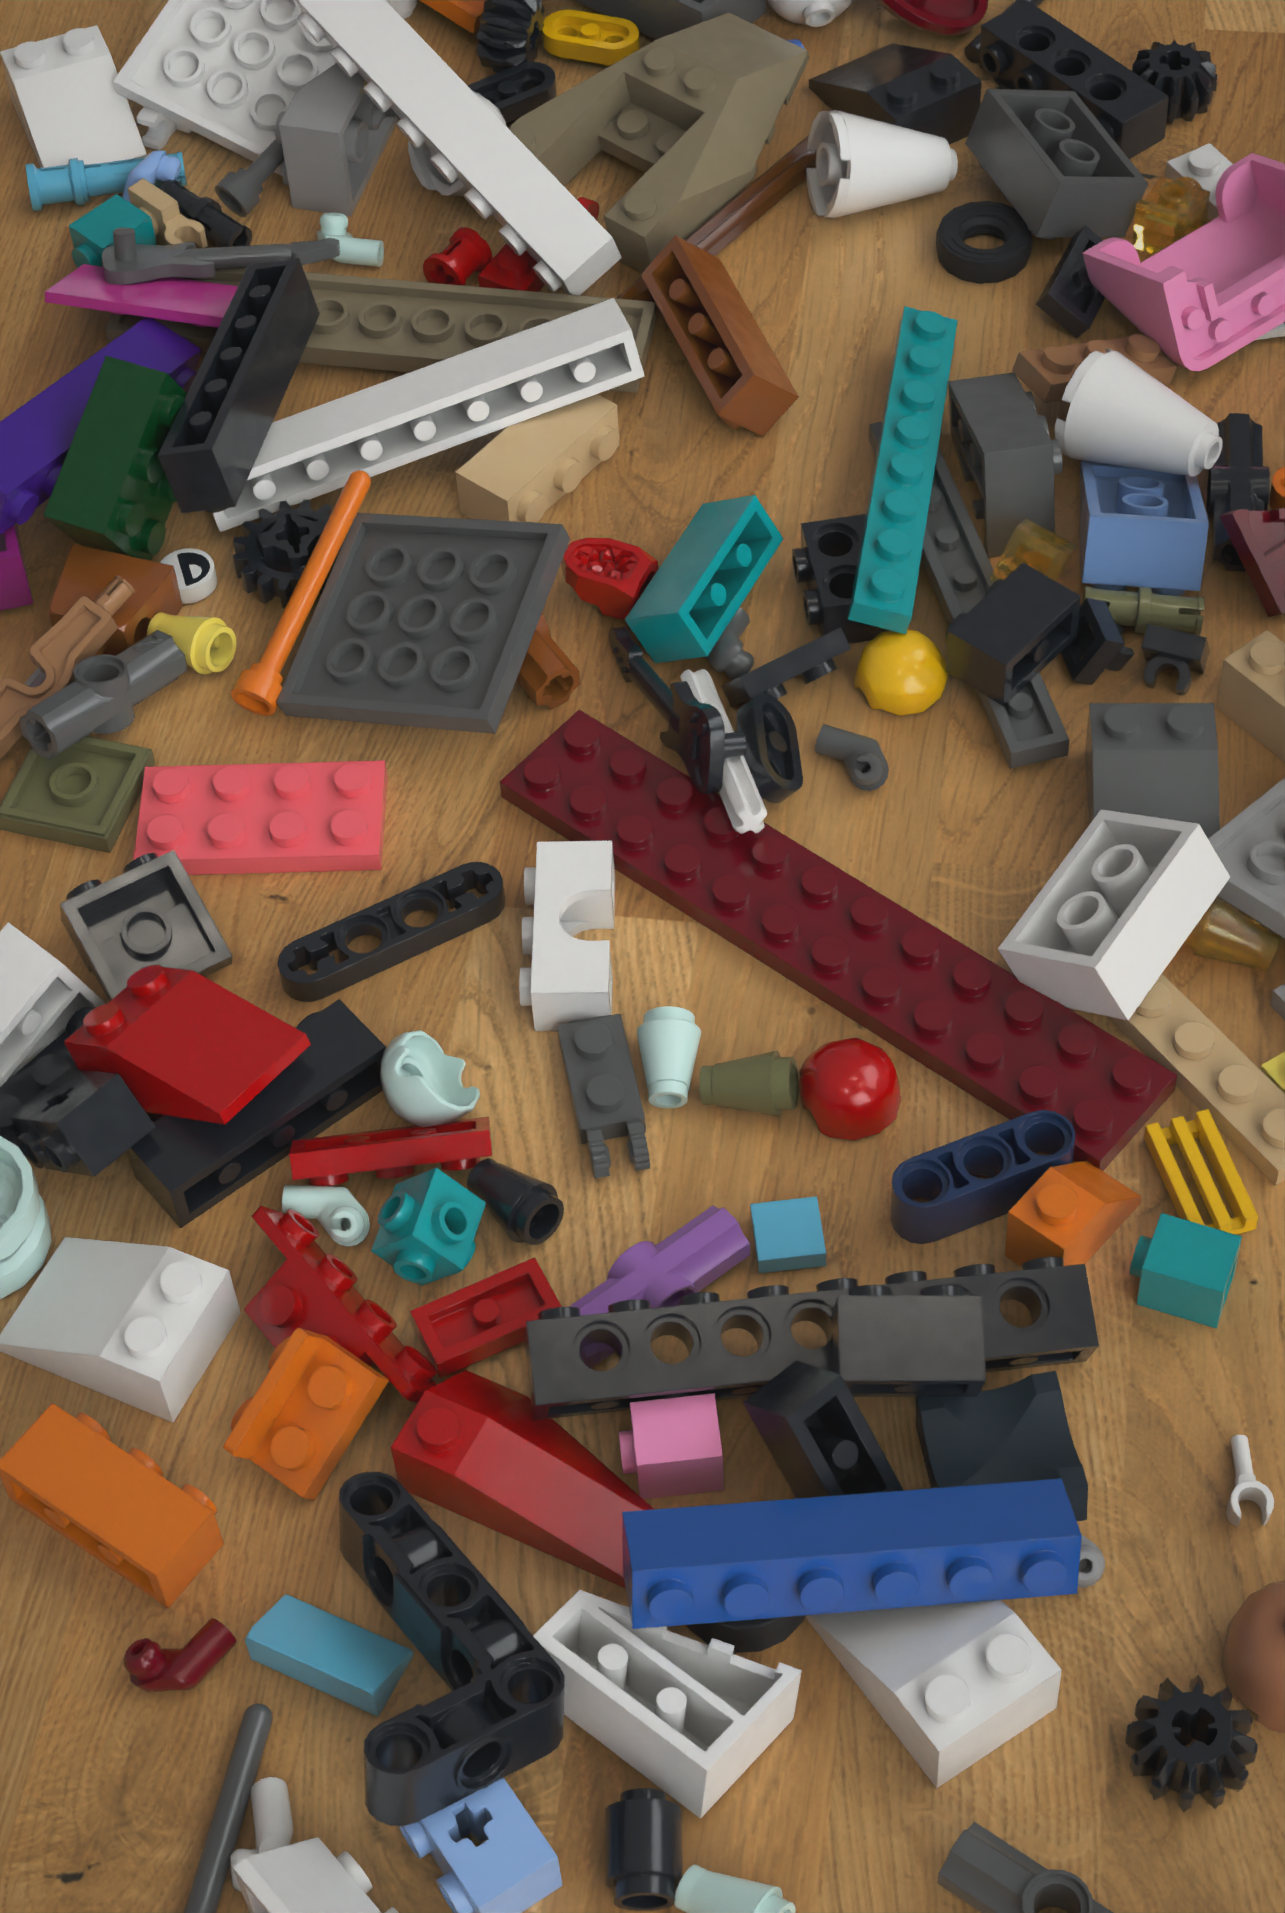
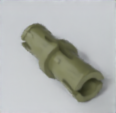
(1145, 608)

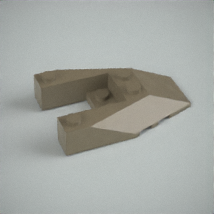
(683, 113)

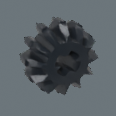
(509, 33)
(1181, 74)
(1210, 1762)

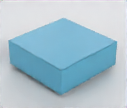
(788, 1234)

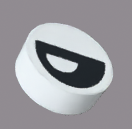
(194, 573)

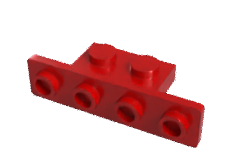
(319, 1296)

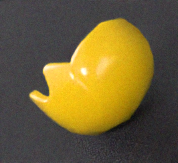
(901, 672)

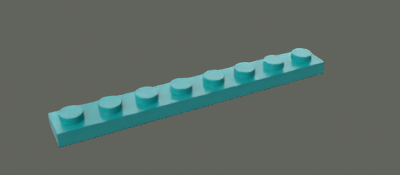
(903, 472)

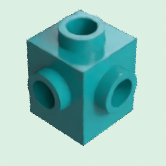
(428, 1227)

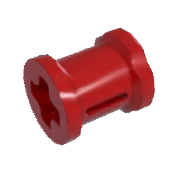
(459, 260)

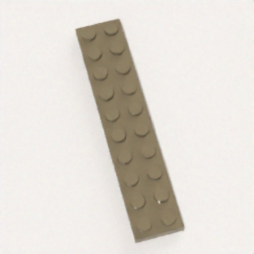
(412, 322)

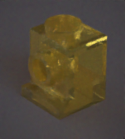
(1172, 203)
(1037, 549)

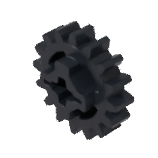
(278, 549)

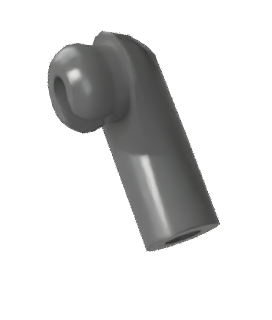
(728, 652)
(860, 754)

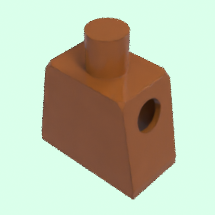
(91, 571)

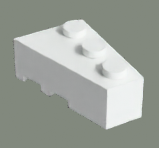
(35, 1000)

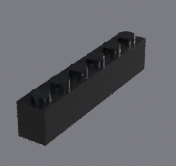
(239, 387)

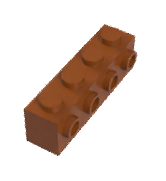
(719, 337)

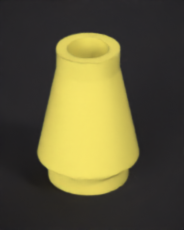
(203, 640)

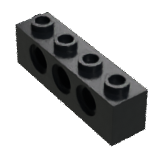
(1039, 53)

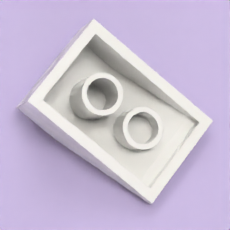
(70, 100)
(125, 1321)
(946, 1676)

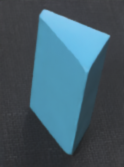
(328, 1653)

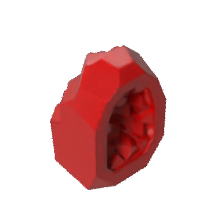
(608, 573)

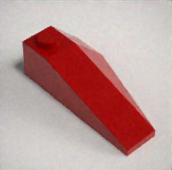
(527, 1478)

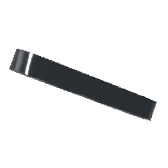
(397, 938)

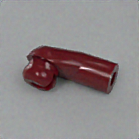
(178, 1668)

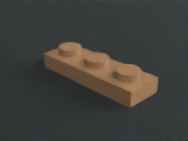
(1051, 368)

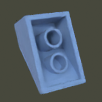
(1141, 529)

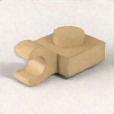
(168, 223)

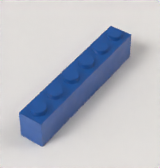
(849, 1553)

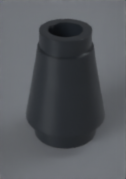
(517, 1201)

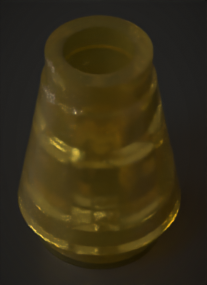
(1232, 937)

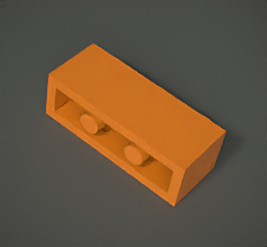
(112, 1503)

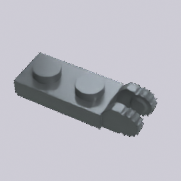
(604, 1089)

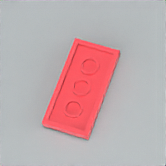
(265, 816)

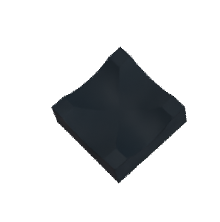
(1002, 1438)

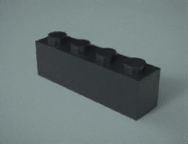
(200, 1163)

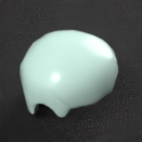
(424, 1081)

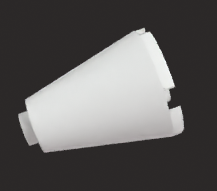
(873, 164)
(1133, 420)

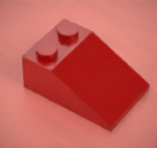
(185, 1044)

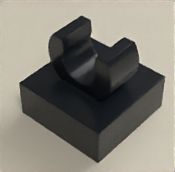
(1096, 645)
(1173, 650)

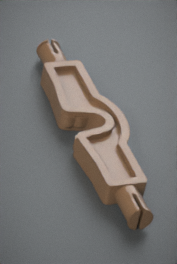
(57, 653)

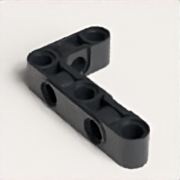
(502, 1681)

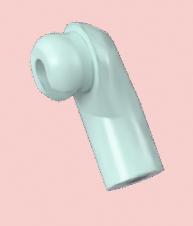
(352, 250)
(333, 1208)

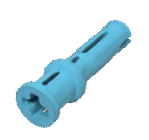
(80, 181)

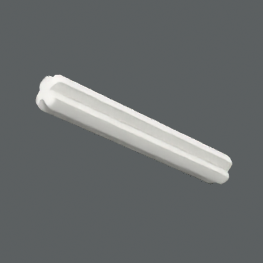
(738, 786)

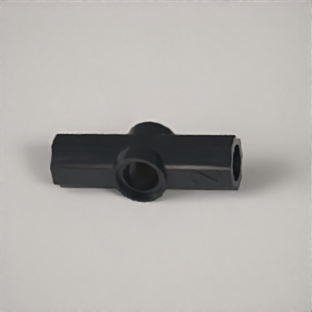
(1236, 481)

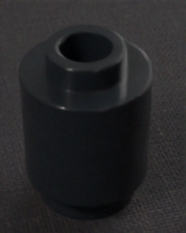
(643, 1850)

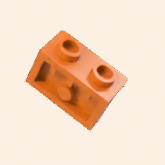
(305, 1411)

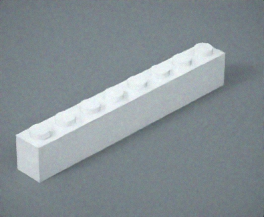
(466, 140)
(439, 408)

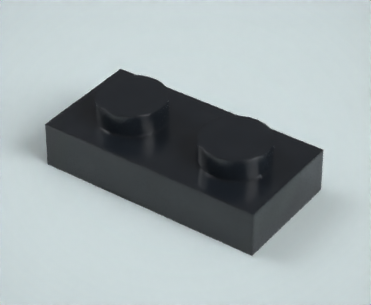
(1069, 292)
(809, 660)

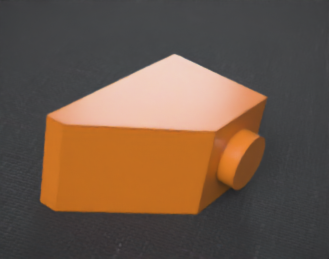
(1068, 1214)

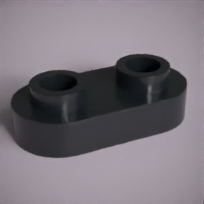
(518, 89)
(771, 747)

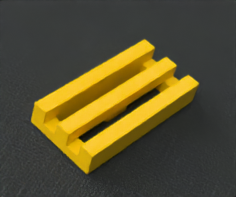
(1184, 1133)

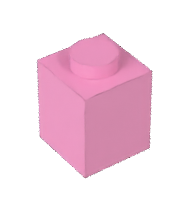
(674, 1446)

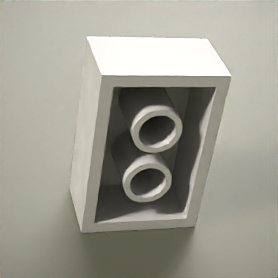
(1115, 912)

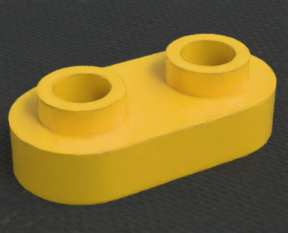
(589, 37)

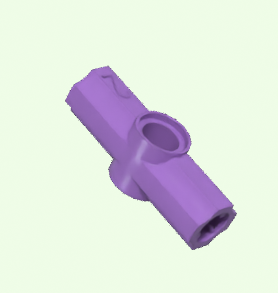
(668, 1270)

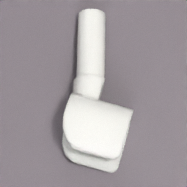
(1246, 1485)

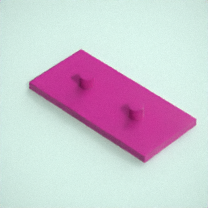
(160, 298)

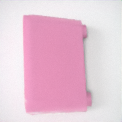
(1215, 283)

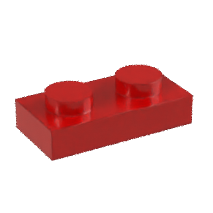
(482, 1317)

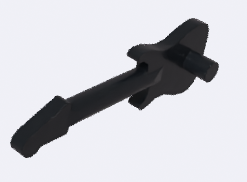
(693, 727)

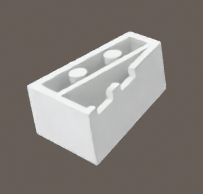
(667, 1702)

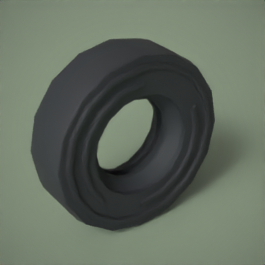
(983, 264)

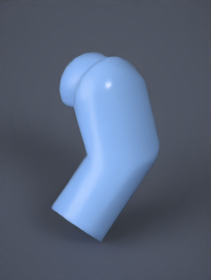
(153, 168)

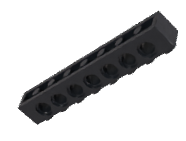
(565, 1387)

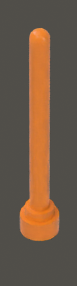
(261, 684)

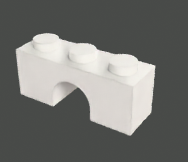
(569, 894)

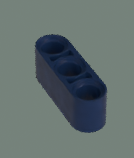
(958, 1197)

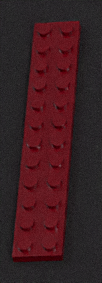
(841, 939)

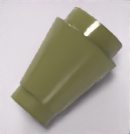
(752, 1084)

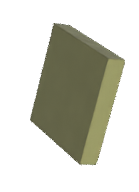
(78, 794)

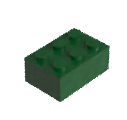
(112, 481)

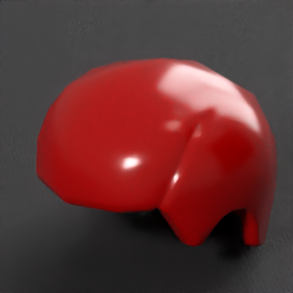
(850, 1089)

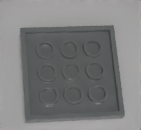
(424, 622)

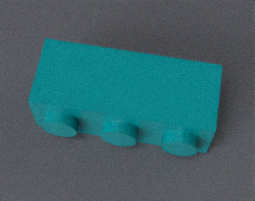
(704, 579)

